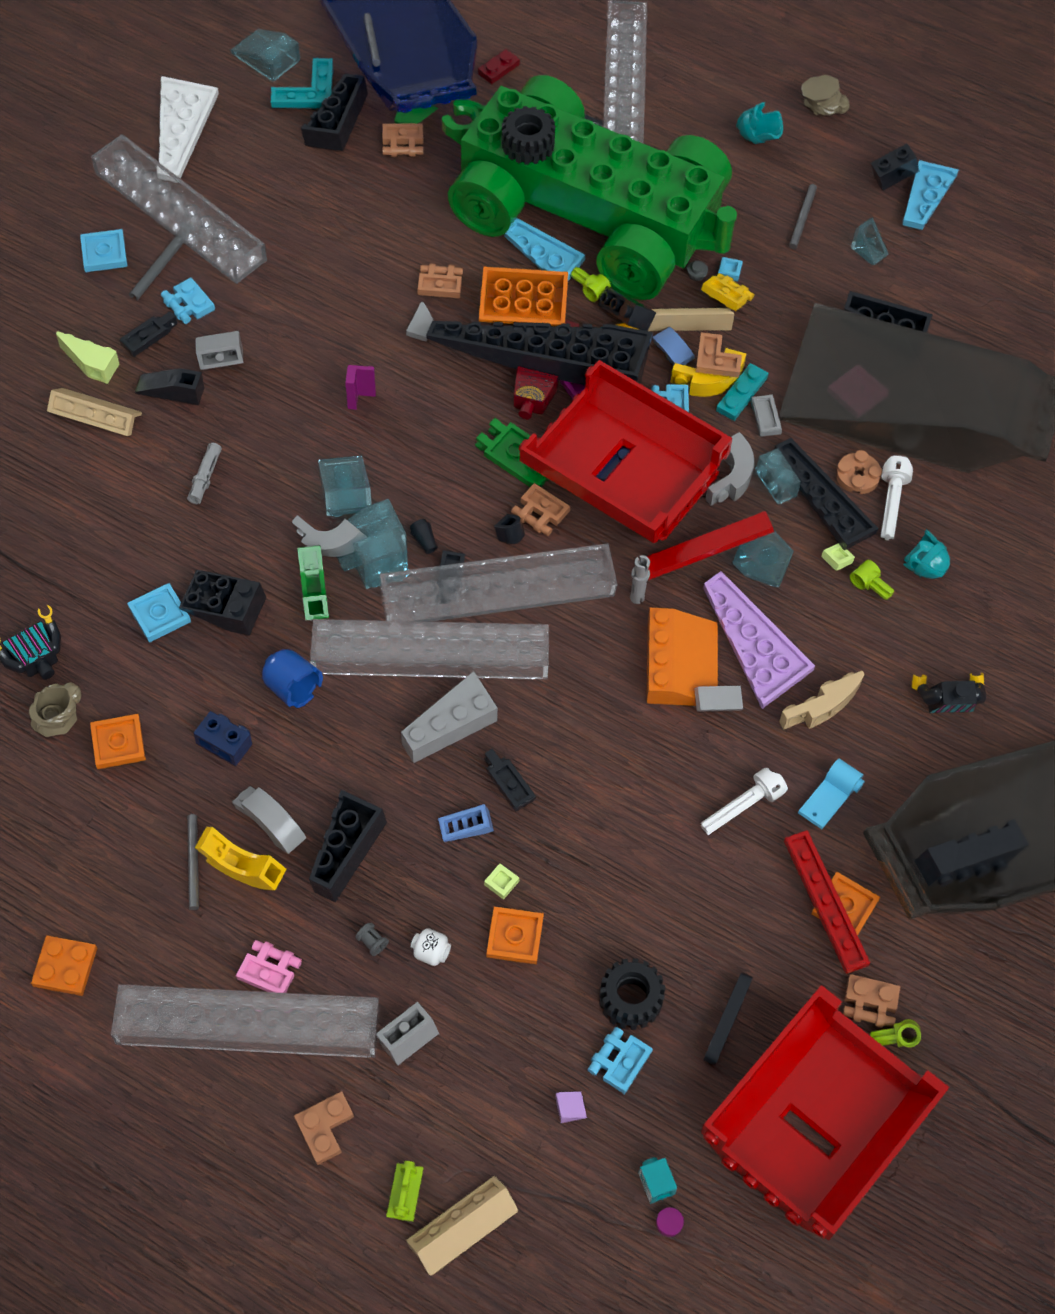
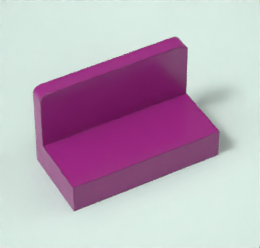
(359, 382)

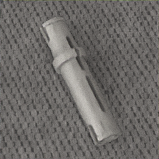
(202, 479)
(640, 576)

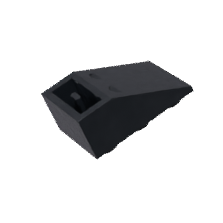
(224, 601)

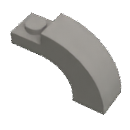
(332, 542)
(270, 817)

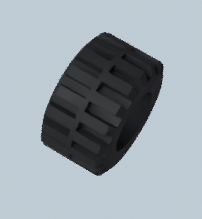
(528, 135)
(635, 974)

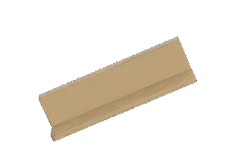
(692, 319)
(92, 411)
(462, 1225)

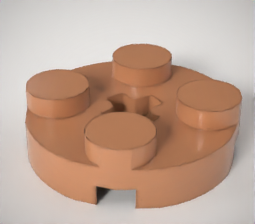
(864, 463)

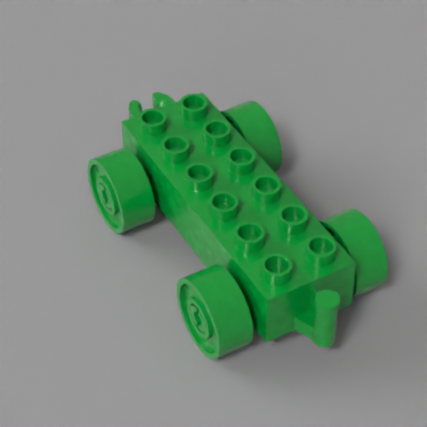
(643, 198)

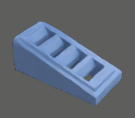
(477, 829)

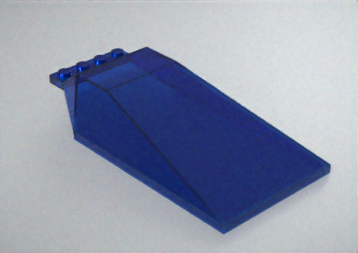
(421, 46)

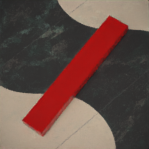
(709, 544)
(826, 902)

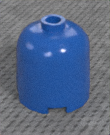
(291, 677)

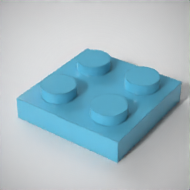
(103, 250)
(158, 612)

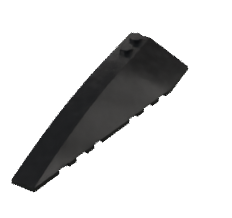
(549, 348)

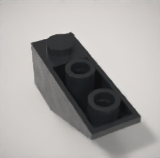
(626, 309)
(173, 384)

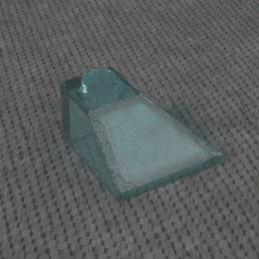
(764, 559)

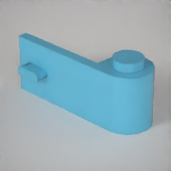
(832, 793)

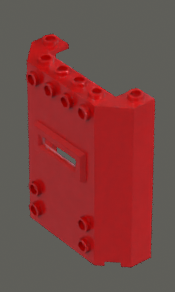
(660, 477)
(845, 1092)

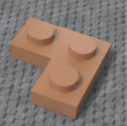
(713, 361)
(317, 1123)

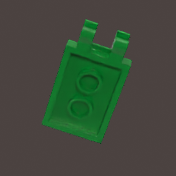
(505, 451)

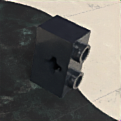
(895, 167)

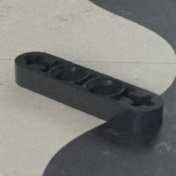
(728, 1019)

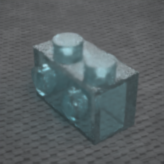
(778, 476)

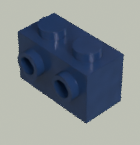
(223, 738)

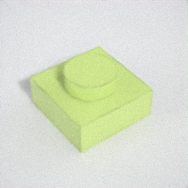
(837, 557)
(501, 881)

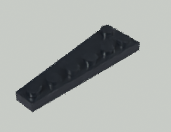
(832, 505)

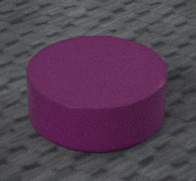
(669, 1222)

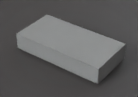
(766, 415)
(718, 698)

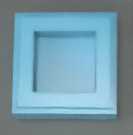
(730, 267)

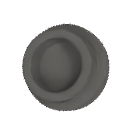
(697, 270)

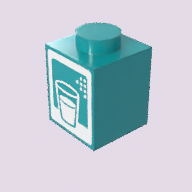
(657, 1179)

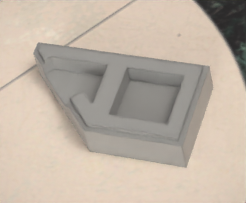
(420, 323)

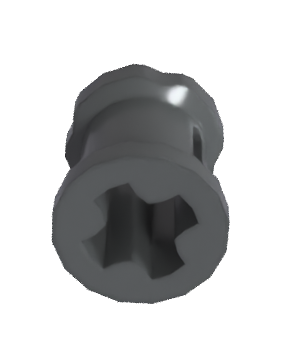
(372, 939)

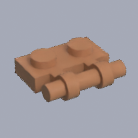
(402, 135)
(440, 281)
(543, 503)
(872, 994)

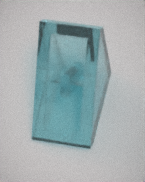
(869, 243)

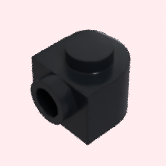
(510, 529)

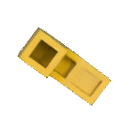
(702, 383)
(246, 867)

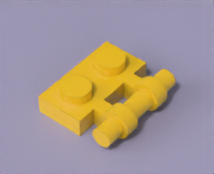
(727, 291)

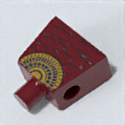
(533, 391)

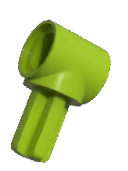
(592, 285)
(868, 577)
(894, 1035)

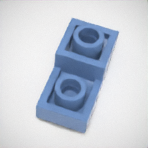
(673, 347)

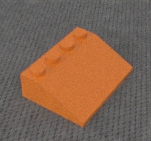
(523, 296)
(680, 656)

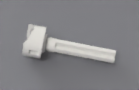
(896, 479)
(765, 787)

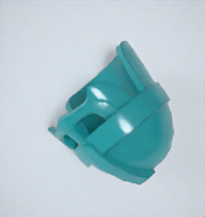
(760, 126)
(928, 558)

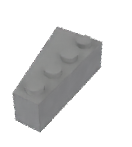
(450, 719)

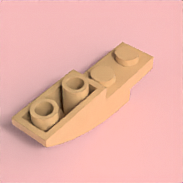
(830, 700)

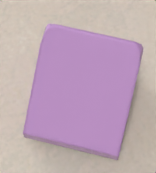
(570, 1106)

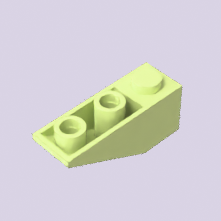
(92, 359)

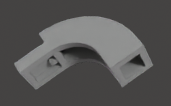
(741, 465)

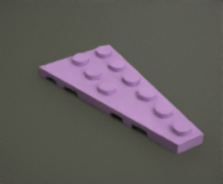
(761, 648)

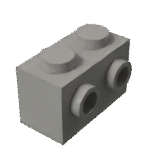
(219, 350)
(407, 1033)

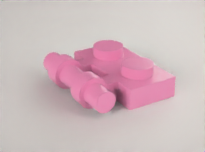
(264, 974)

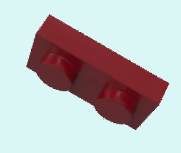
(498, 66)

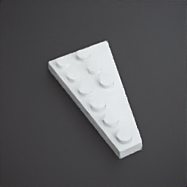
(182, 119)

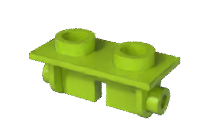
(405, 1191)

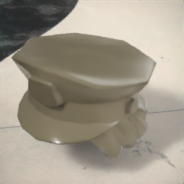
(824, 96)
(55, 709)

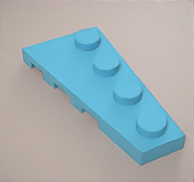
(927, 192)
(543, 249)

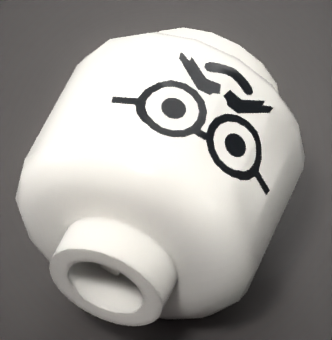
(431, 947)

